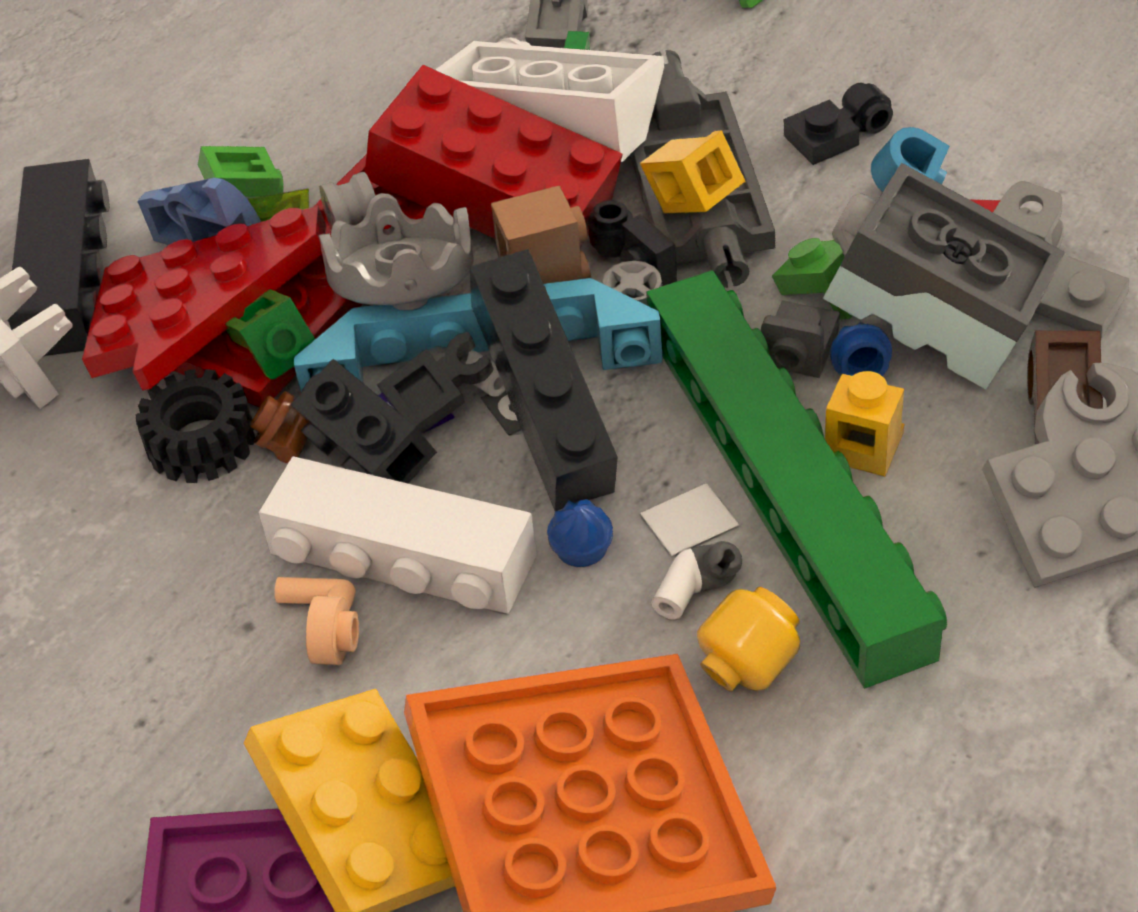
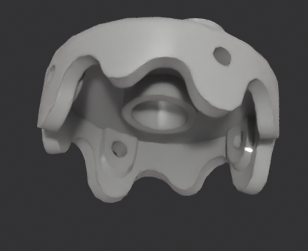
(398, 263)

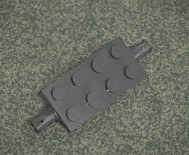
(735, 223)

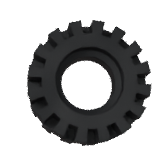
(202, 448)

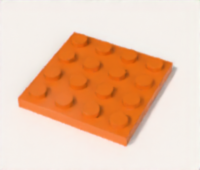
(586, 794)

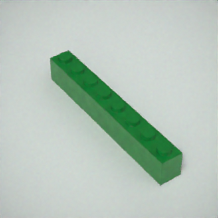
(798, 484)

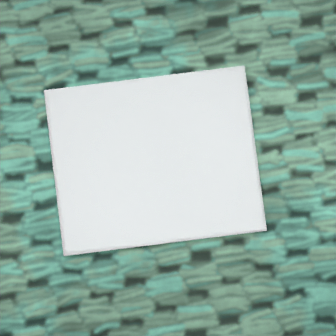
(689, 519)

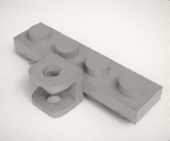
(1078, 291)

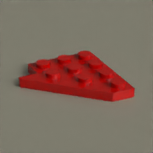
(176, 301)

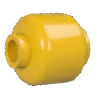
(748, 639)

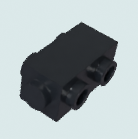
(361, 426)

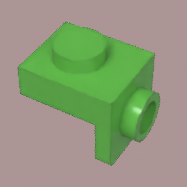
(810, 269)

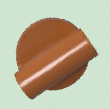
(279, 427)

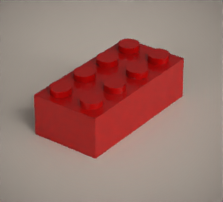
(473, 149)

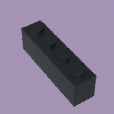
(60, 244)
(542, 380)

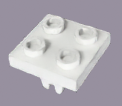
(28, 342)

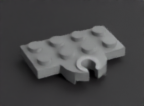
(1077, 489)

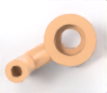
(330, 623)

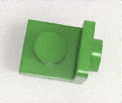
(243, 167)

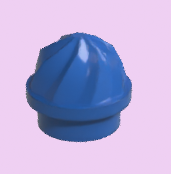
(860, 350)
(580, 533)

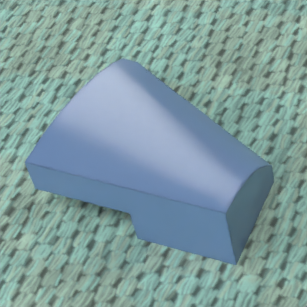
(195, 210)

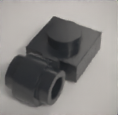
(828, 131)
(618, 234)

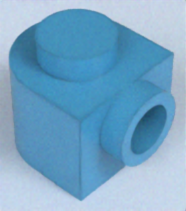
(913, 148)

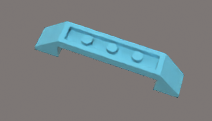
(384, 335)

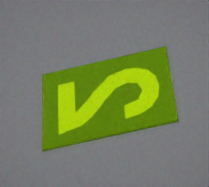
(269, 205)

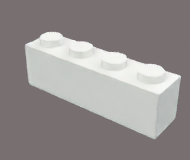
(399, 534)

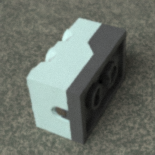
(941, 272)

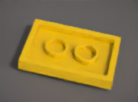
(354, 802)

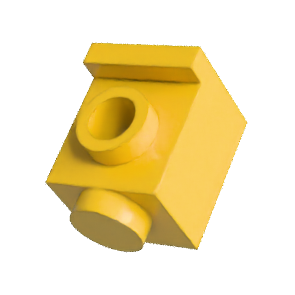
(692, 173)
(869, 407)

